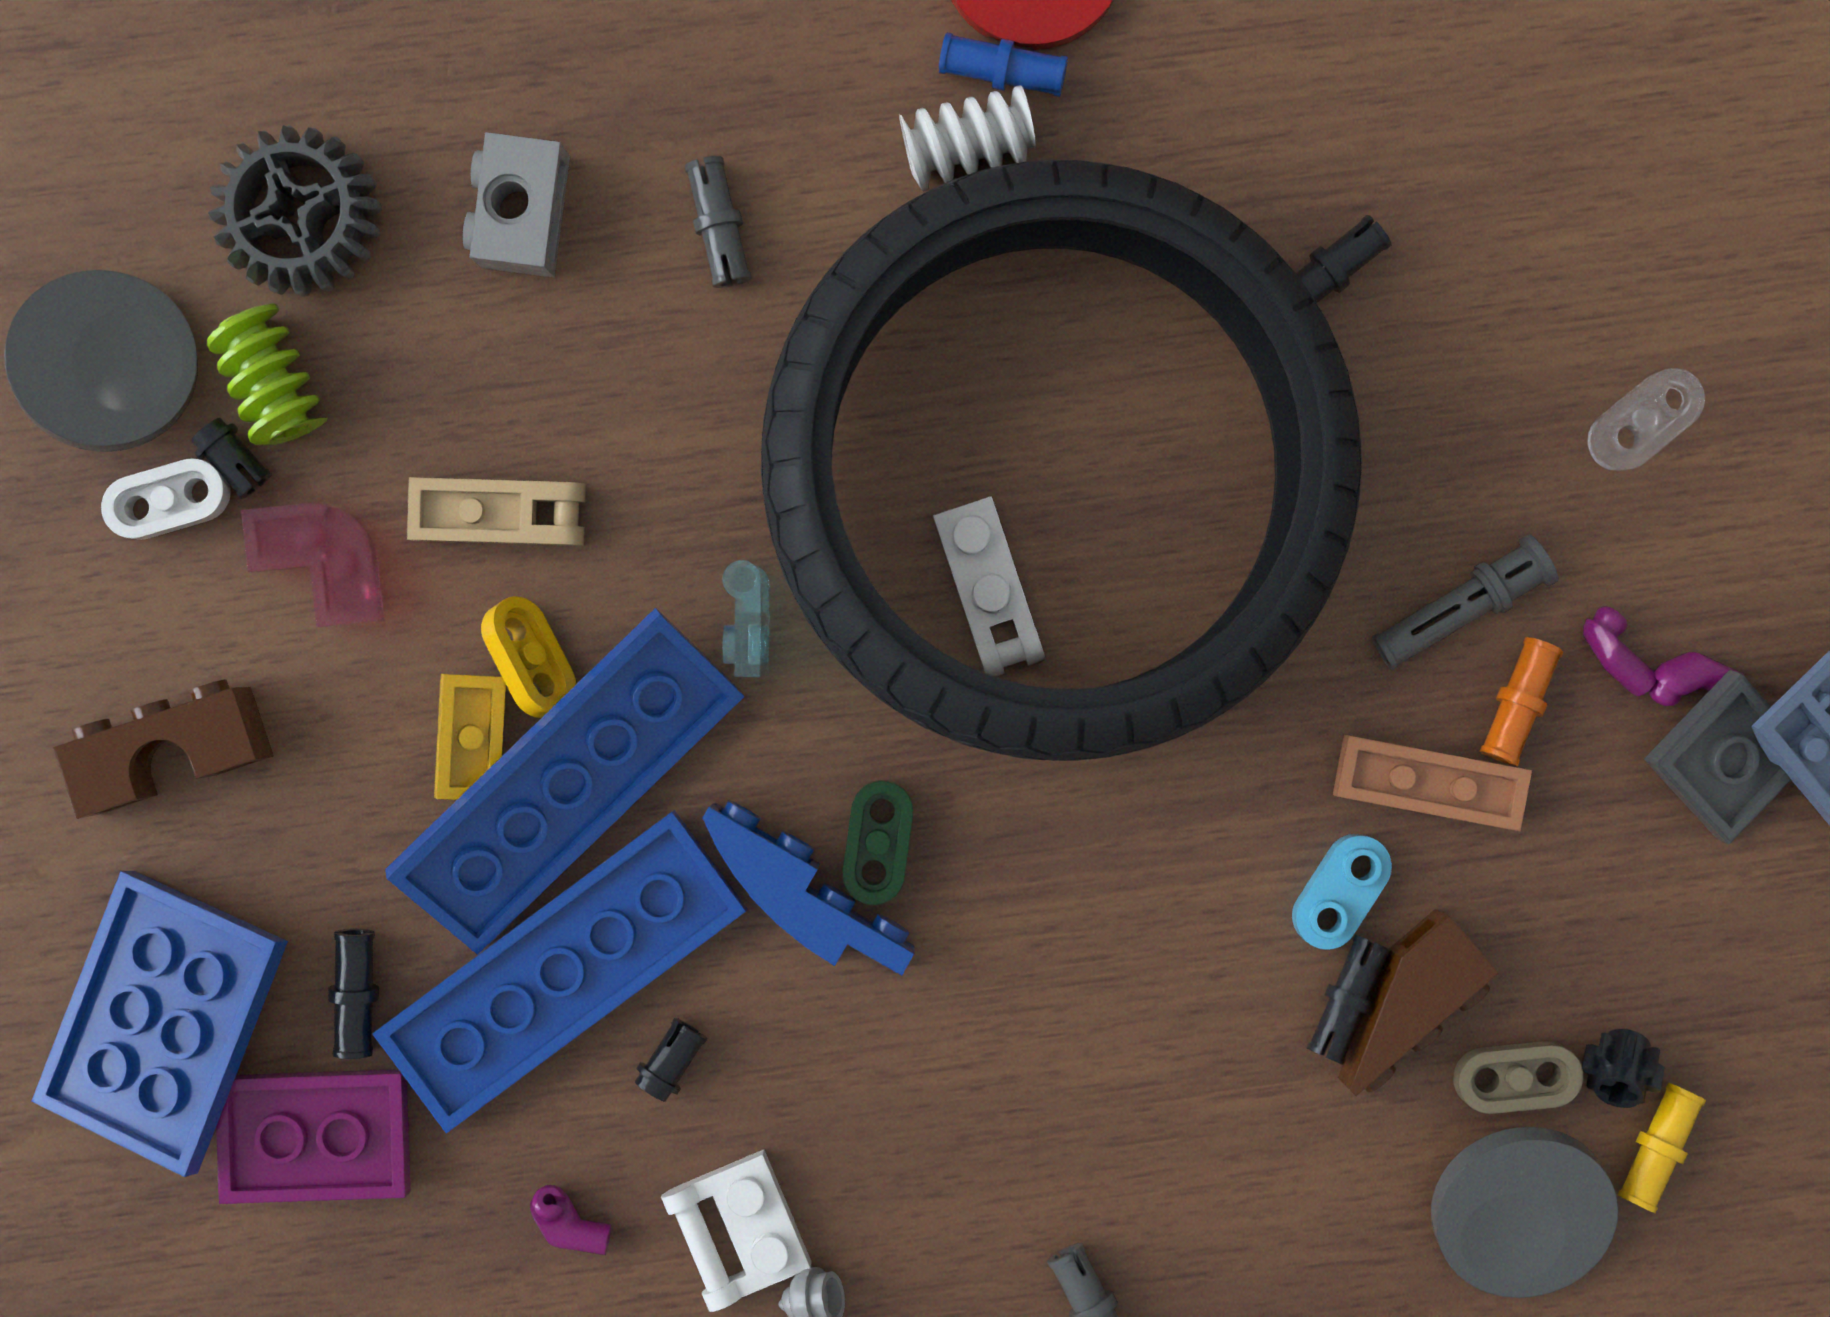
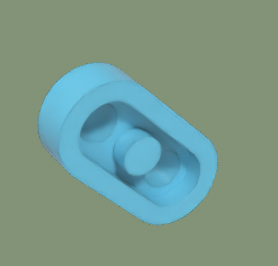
(1337, 888)

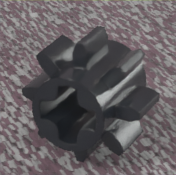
(1623, 1068)

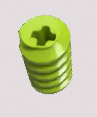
(262, 376)

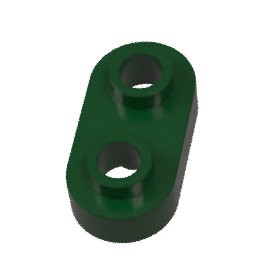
(877, 841)

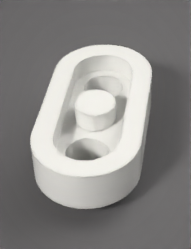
(168, 496)

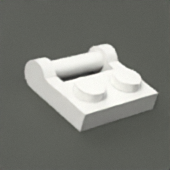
(756, 1223)

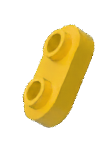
(530, 657)

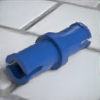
(1002, 64)

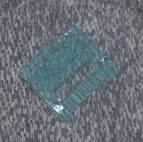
(748, 640)

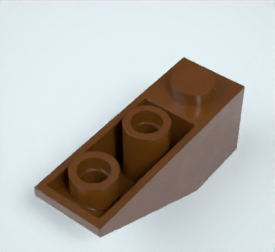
(1421, 985)

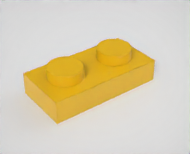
(467, 731)

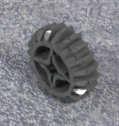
(248, 225)

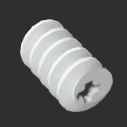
(968, 138)

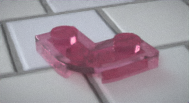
(334, 548)

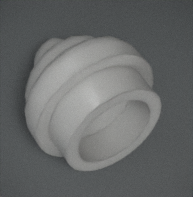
(814, 1295)

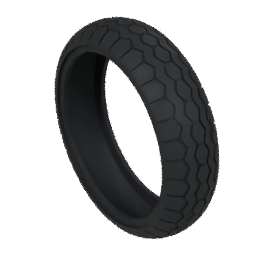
(1209, 259)

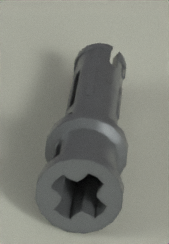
(1495, 593)

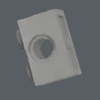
(532, 239)

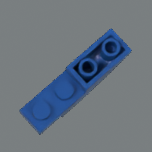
(778, 880)

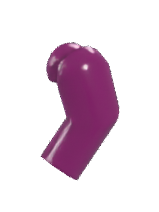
(1613, 655)
(1685, 675)
(563, 1225)

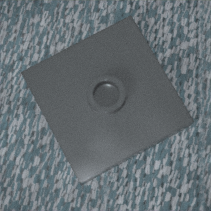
(1717, 760)

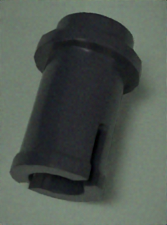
(228, 455)
(670, 1060)

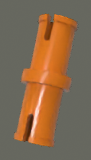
(1521, 701)

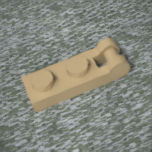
(493, 511)

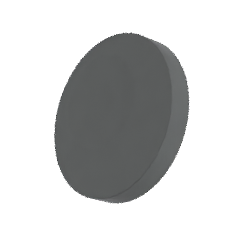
(101, 360)
(1524, 1212)

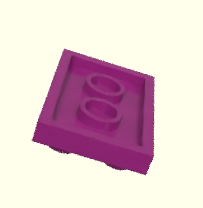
(314, 1137)

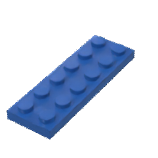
(564, 782)
(560, 971)

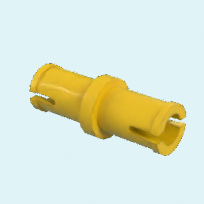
(1661, 1147)

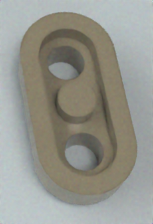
(1515, 1079)

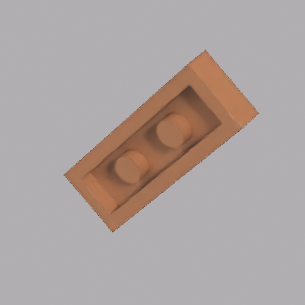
(1432, 783)

